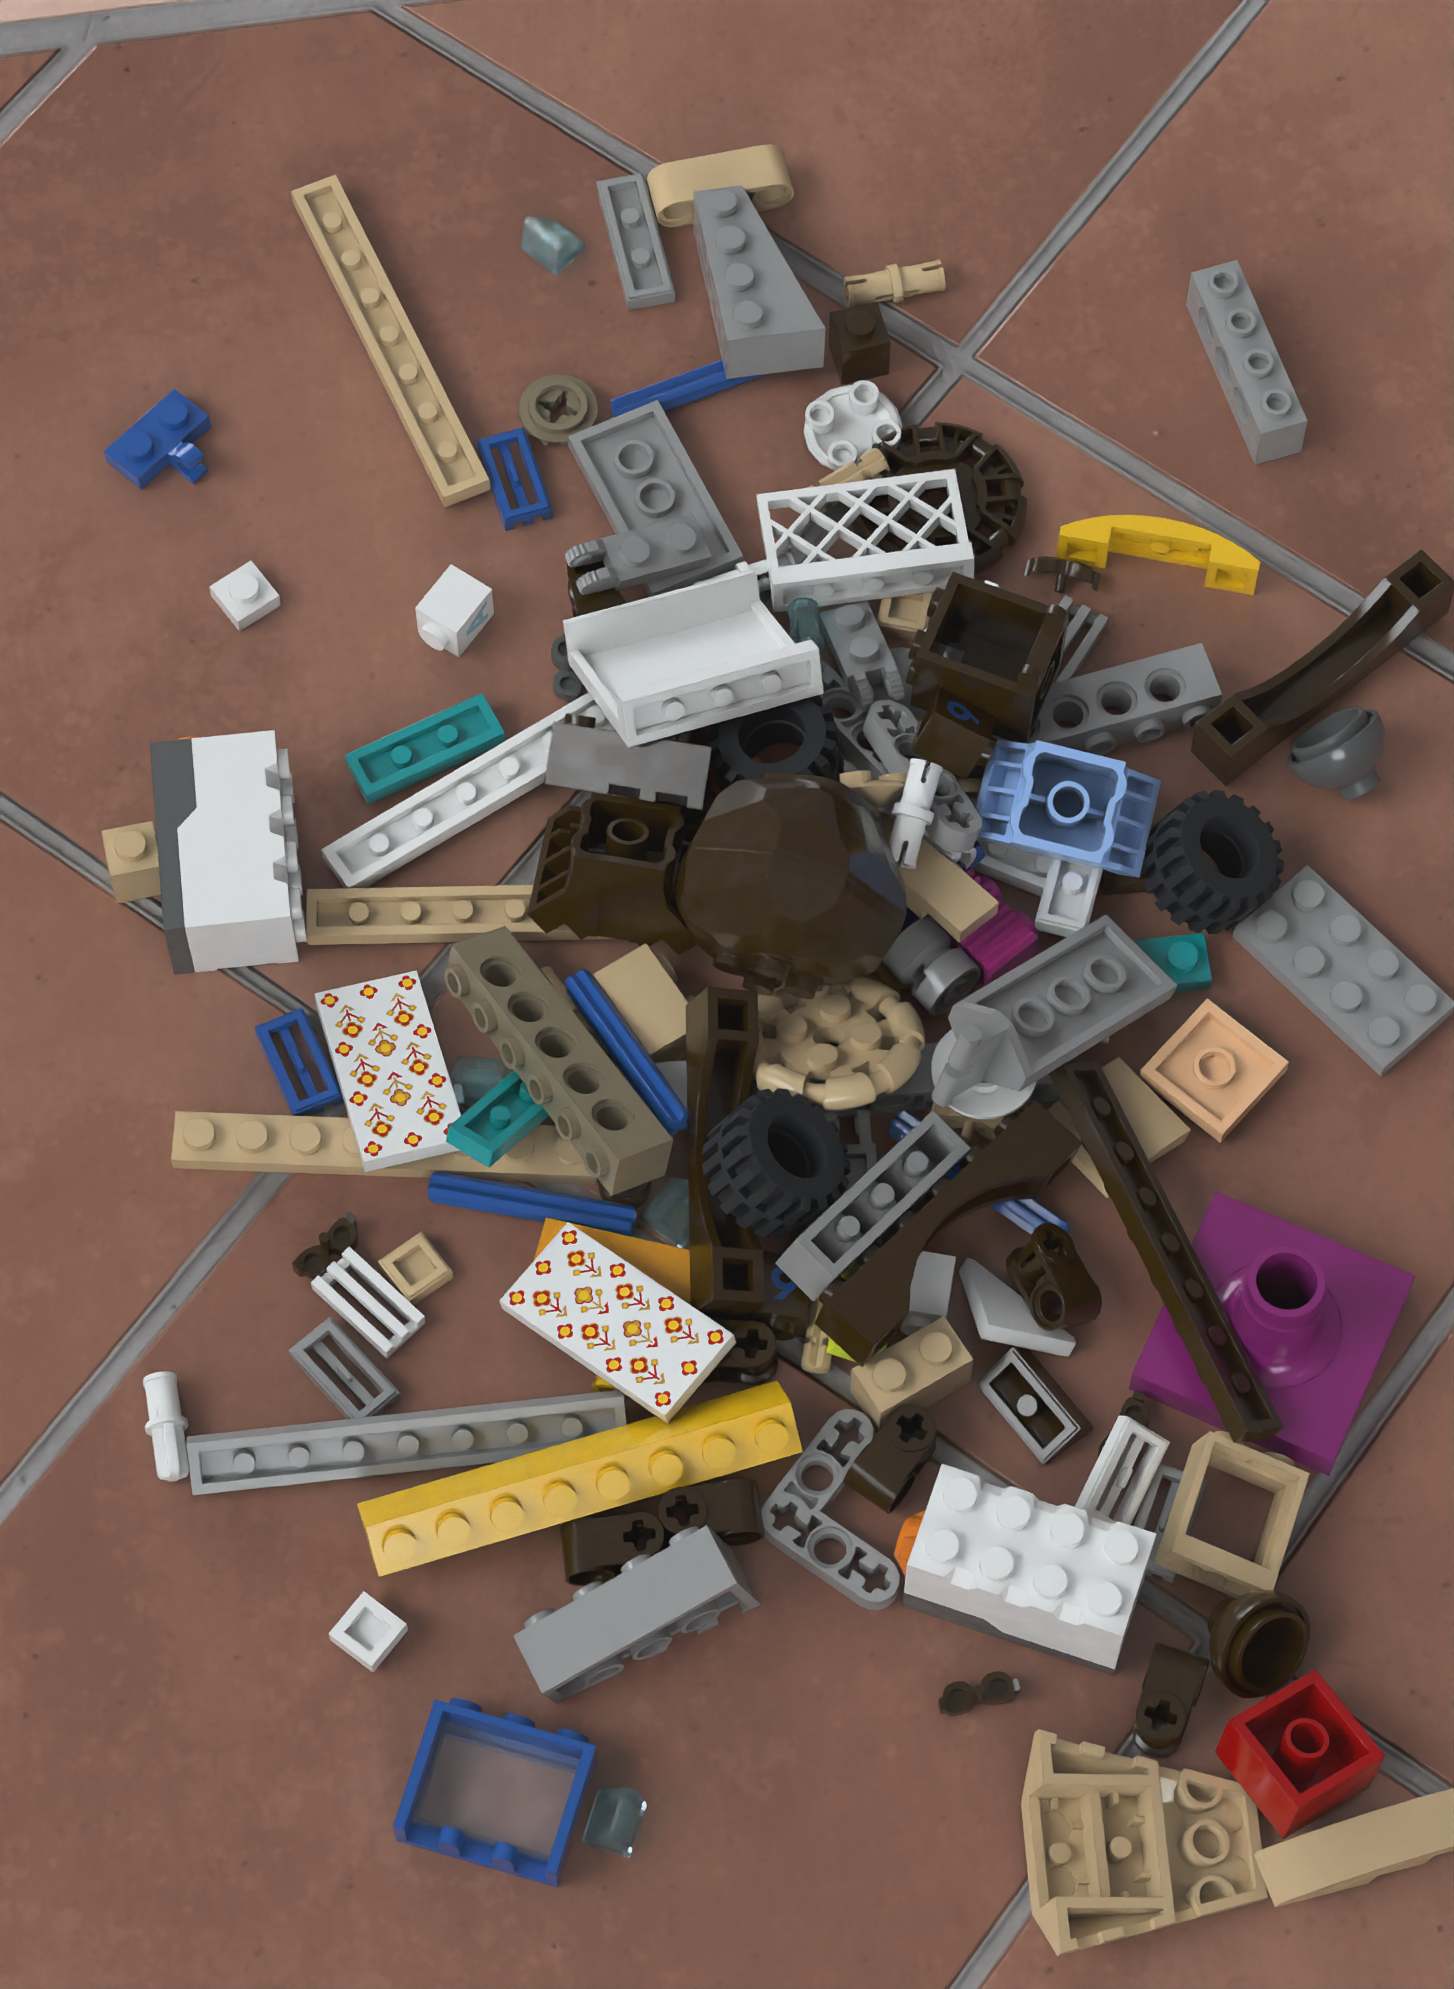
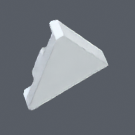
(1005, 1315)

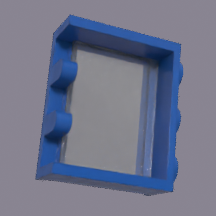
(496, 1791)

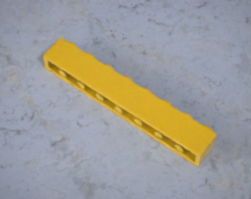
(579, 1478)

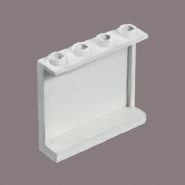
(689, 659)

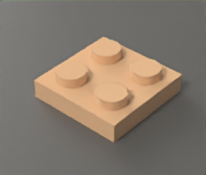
(1213, 1070)

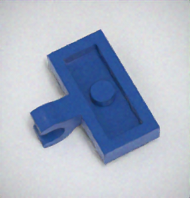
(161, 439)

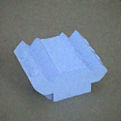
(1067, 805)

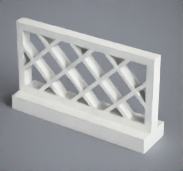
(870, 571)

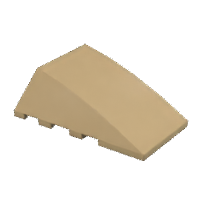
(1131, 1844)

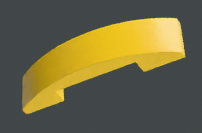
(1162, 540)

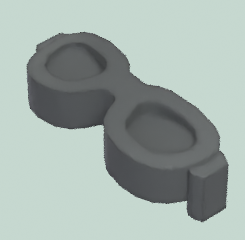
(565, 682)

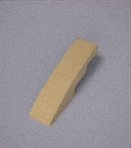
(943, 890)
(1358, 1849)

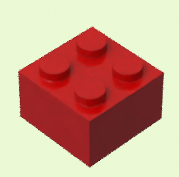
(1299, 1753)

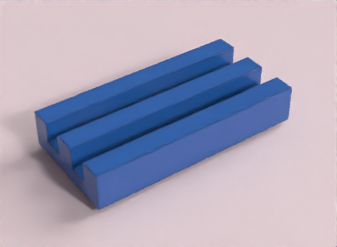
(524, 511)
(314, 1101)

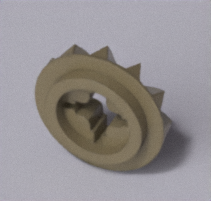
(549, 394)

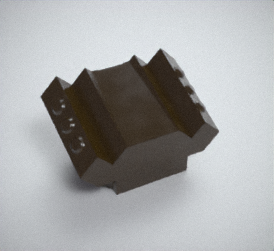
(613, 871)

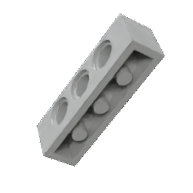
(1246, 362)
(872, 1205)

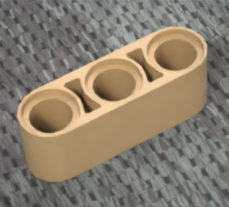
(757, 168)

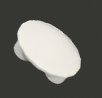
(849, 422)

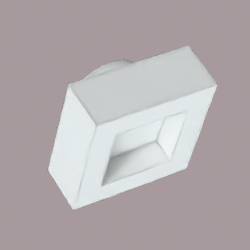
(245, 595)
(368, 1631)

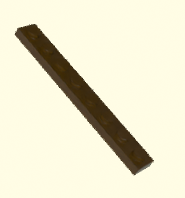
(1166, 1252)

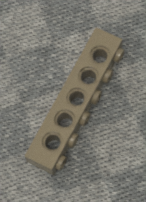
(558, 1061)

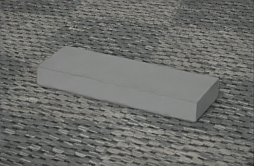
(635, 241)

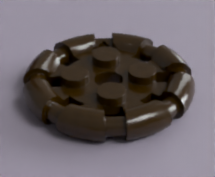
(995, 471)

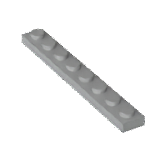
(395, 1442)

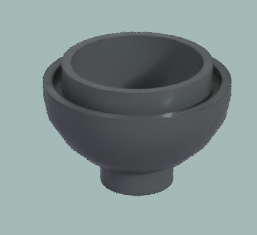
(1340, 752)

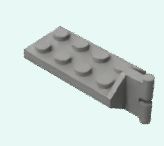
(1050, 1010)

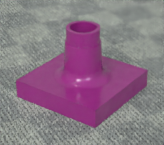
(1308, 1357)

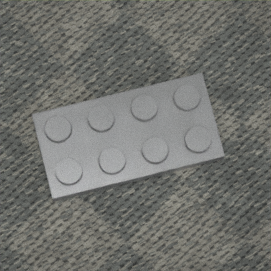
(648, 478)
(1344, 970)

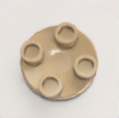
(876, 792)

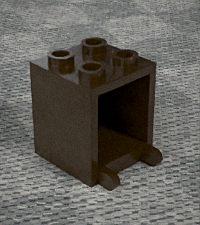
(1008, 659)

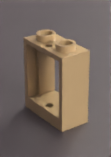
(1209, 1563)

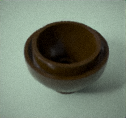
(1257, 1641)

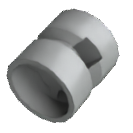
(937, 972)

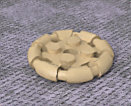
(870, 1053)

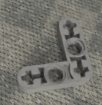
(810, 1509)

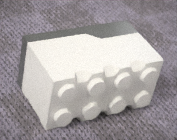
(227, 851)
(1024, 1569)

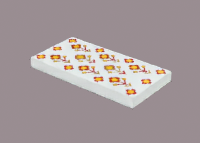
(389, 1069)
(617, 1322)

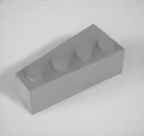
(753, 295)
(634, 1613)

